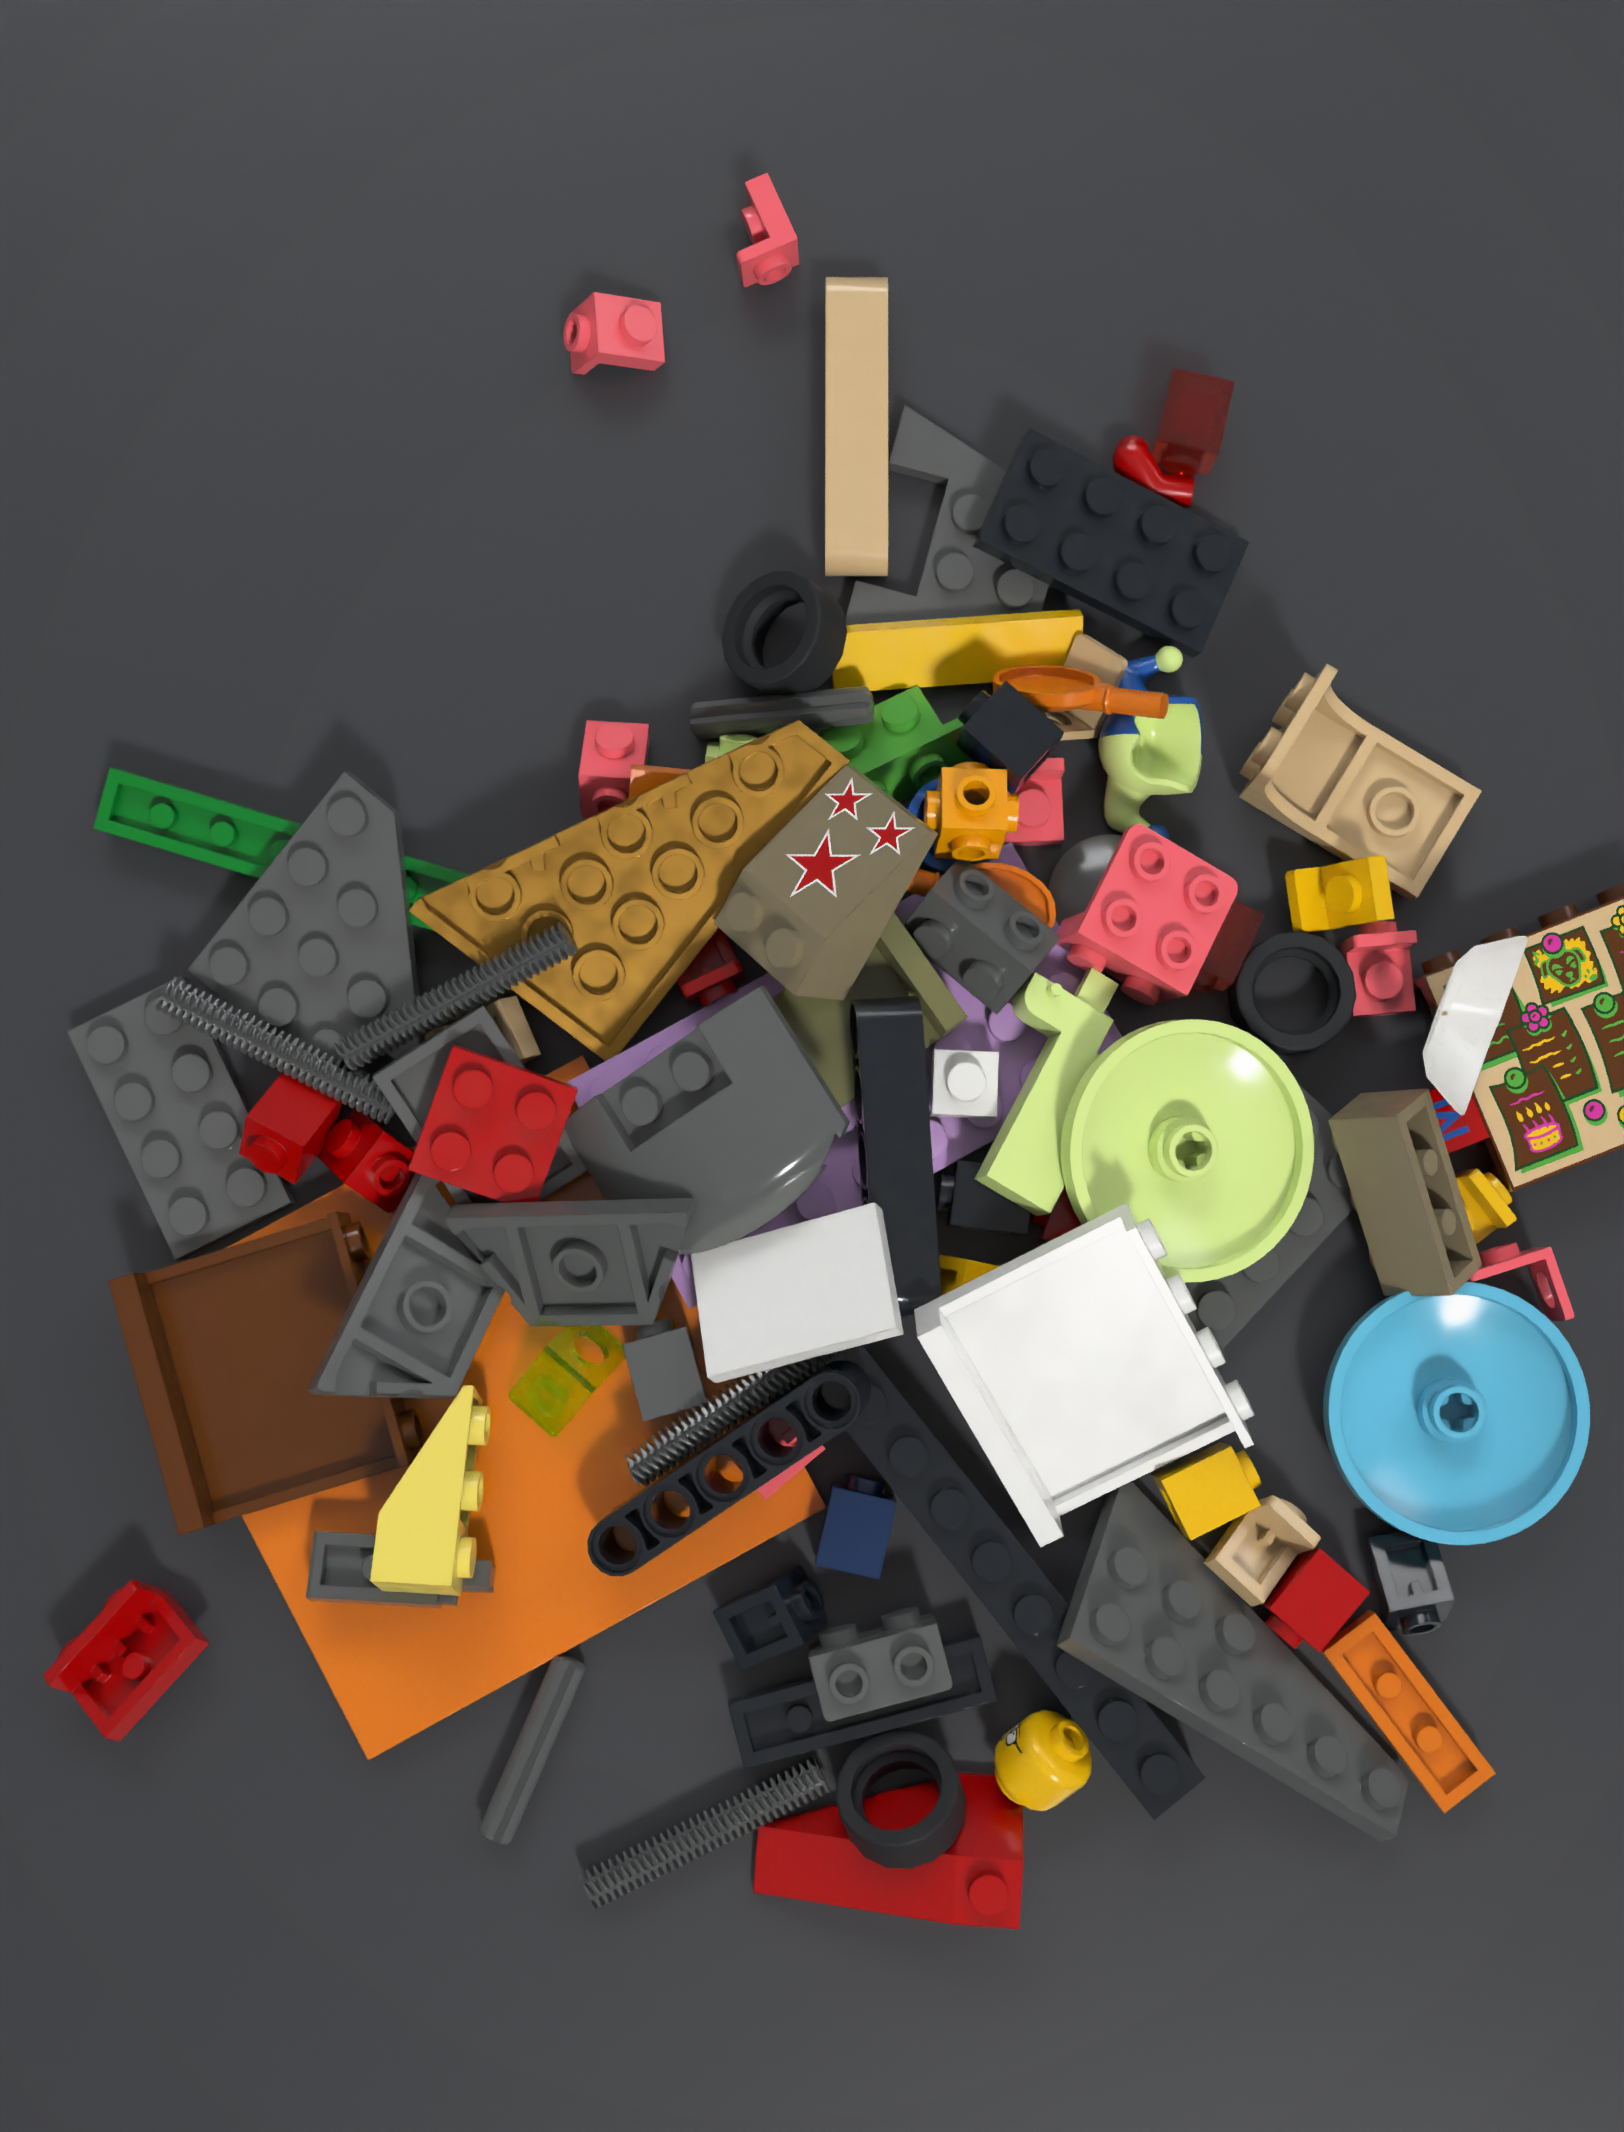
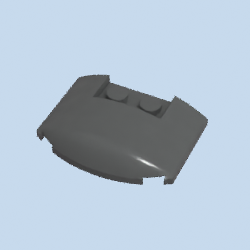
(717, 1120)

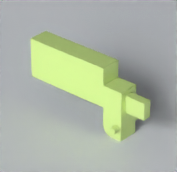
(1027, 1150)

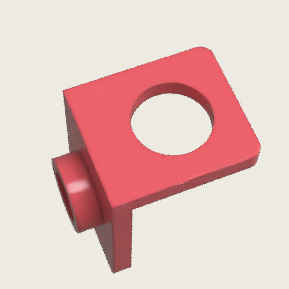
(1542, 1268)

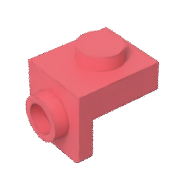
(615, 333)
(607, 762)

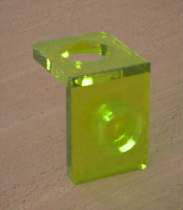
(563, 1381)

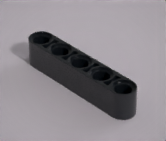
(897, 1139)
(703, 1485)

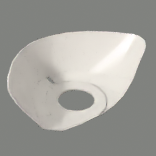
(1473, 1008)

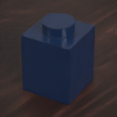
(856, 1527)

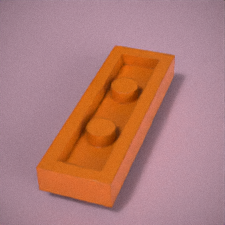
(1407, 1711)

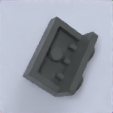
(979, 934)
(879, 1665)

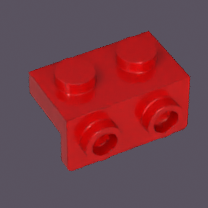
(127, 1657)

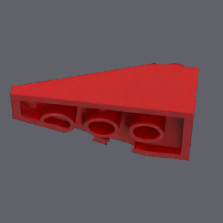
(968, 1884)

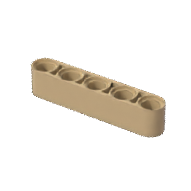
(856, 426)

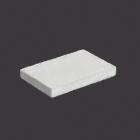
(796, 1293)

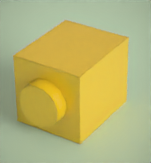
(1209, 1489)

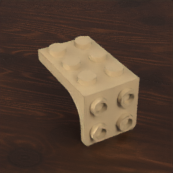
(1355, 786)

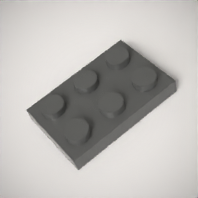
(413, 1079)

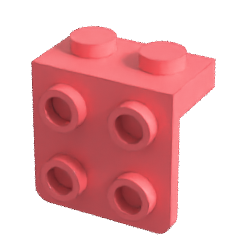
(1150, 917)

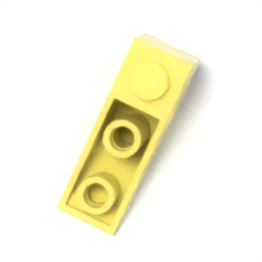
(426, 1519)

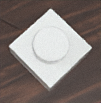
(964, 1084)

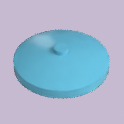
(1457, 1414)

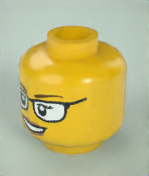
(1042, 1760)

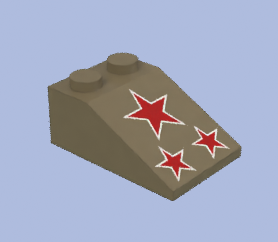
(827, 886)

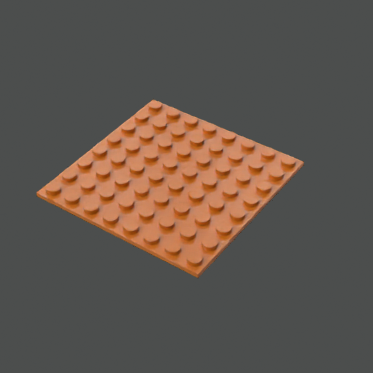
(541, 1499)

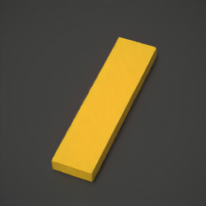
(953, 649)

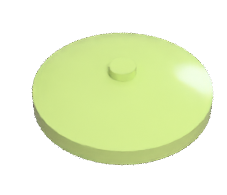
(1196, 1137)

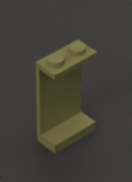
(891, 971)

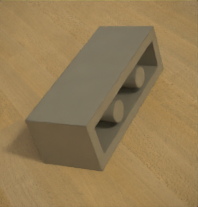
(1405, 1193)

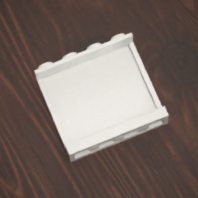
(1081, 1367)

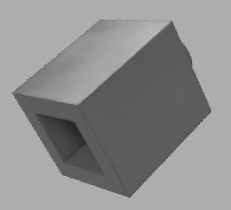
(664, 1369)

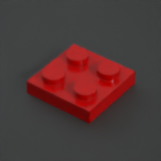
(492, 1127)

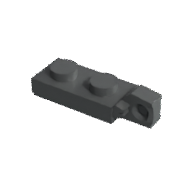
(343, 1568)

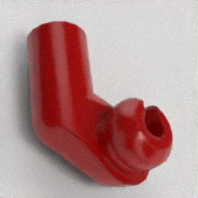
(1137, 464)

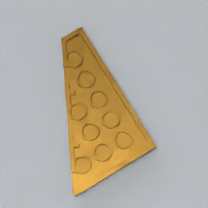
(634, 884)

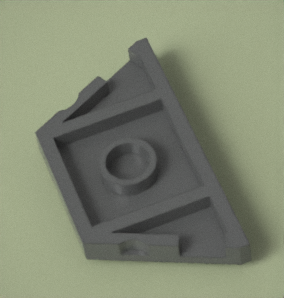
(579, 1257)
(414, 1309)

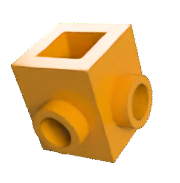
(971, 812)

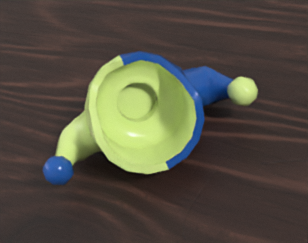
(1149, 753)

